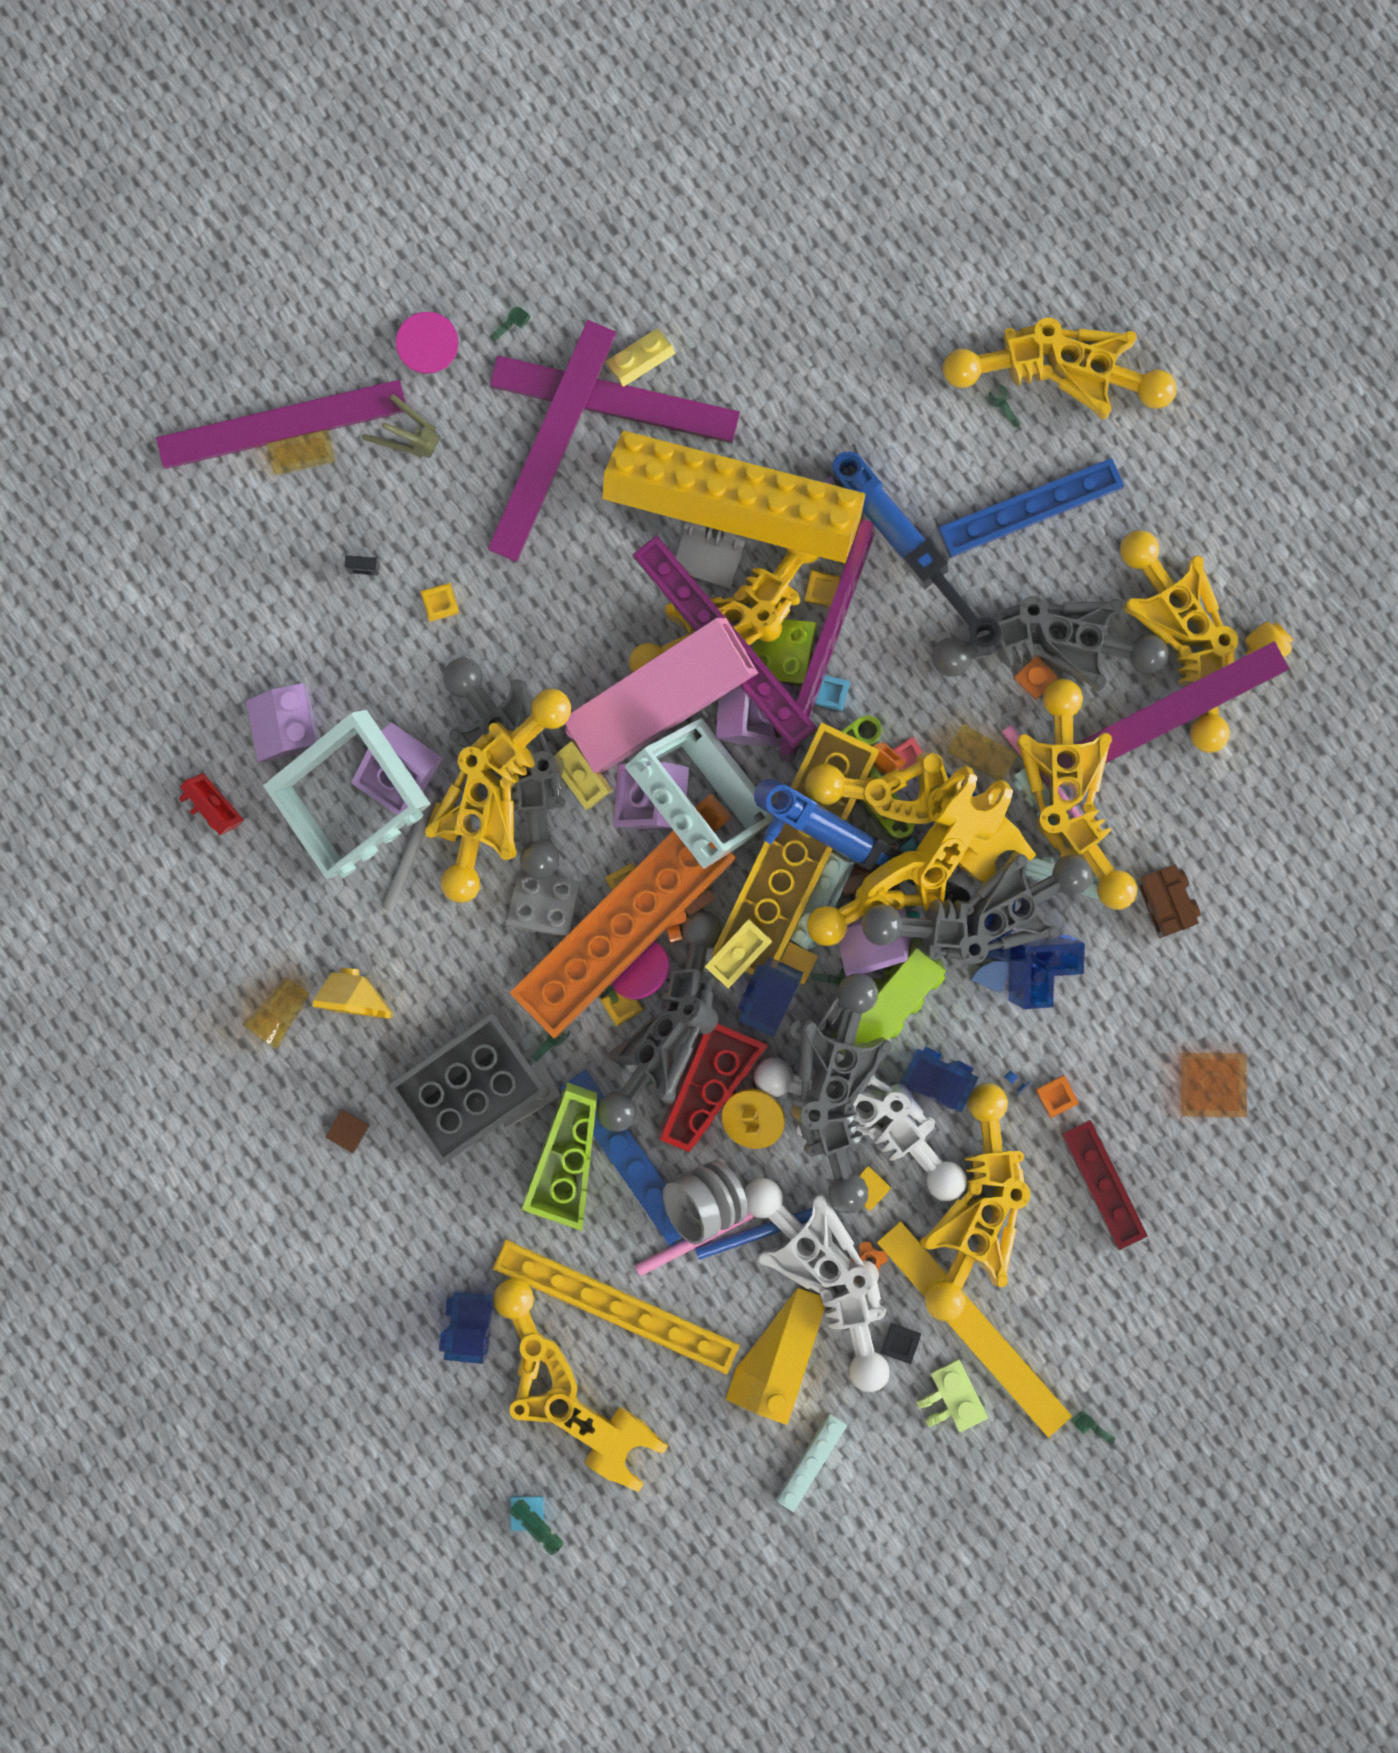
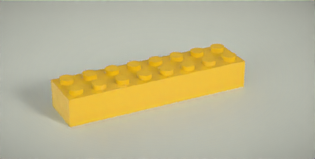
(733, 496)
(794, 861)

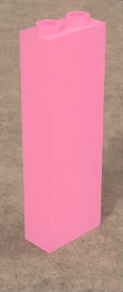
(660, 695)

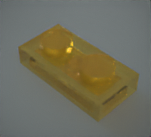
(301, 452)
(982, 753)

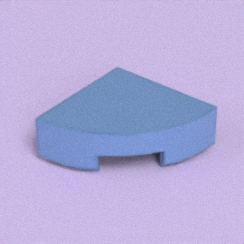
(992, 975)

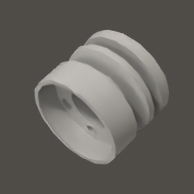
(705, 1202)

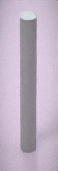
(409, 854)

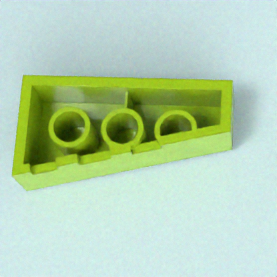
(900, 994)
(562, 1170)

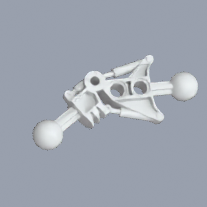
(901, 1134)
(850, 1308)

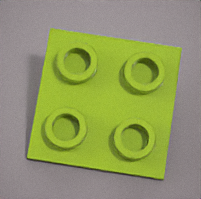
(789, 653)

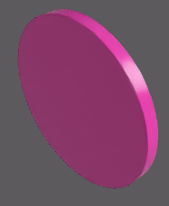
(427, 342)
(644, 974)

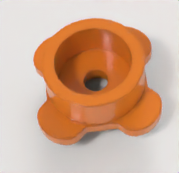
(866, 1250)

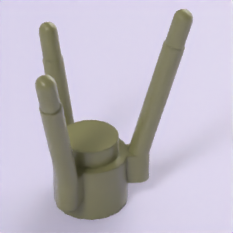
(421, 441)

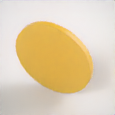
(753, 1118)

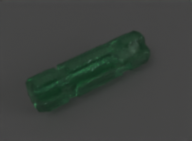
(536, 1526)

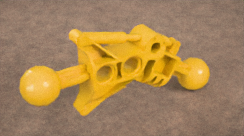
(1025, 354)
(1140, 551)
(764, 592)
(496, 813)
(1081, 834)
(992, 1168)

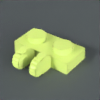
(957, 1395)

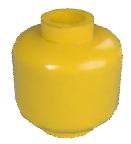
(1266, 634)

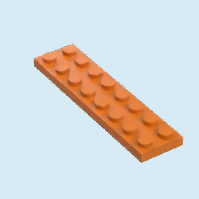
(615, 934)

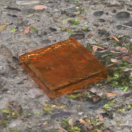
(1214, 1084)

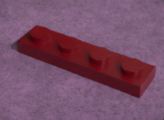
(1104, 1185)

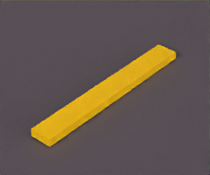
(616, 1306)
(978, 1334)

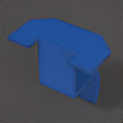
(1011, 1077)

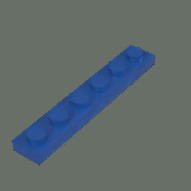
(1031, 508)
(632, 1165)

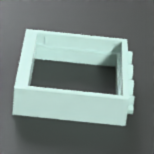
(676, 808)
(302, 821)

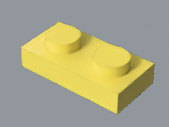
(640, 357)
(578, 775)
(738, 953)

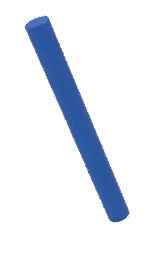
(747, 1236)

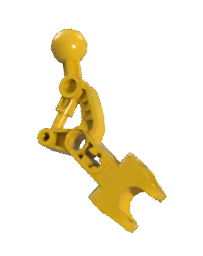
(827, 785)
(957, 822)
(609, 1438)

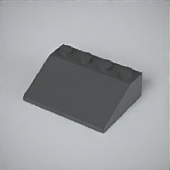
(467, 1088)

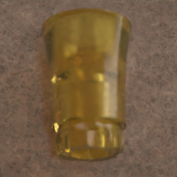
(277, 1013)

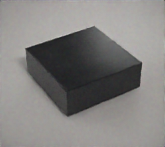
(362, 565)
(900, 1343)

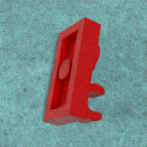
(210, 803)

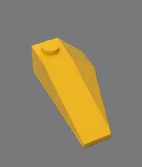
(351, 994)
(775, 1365)

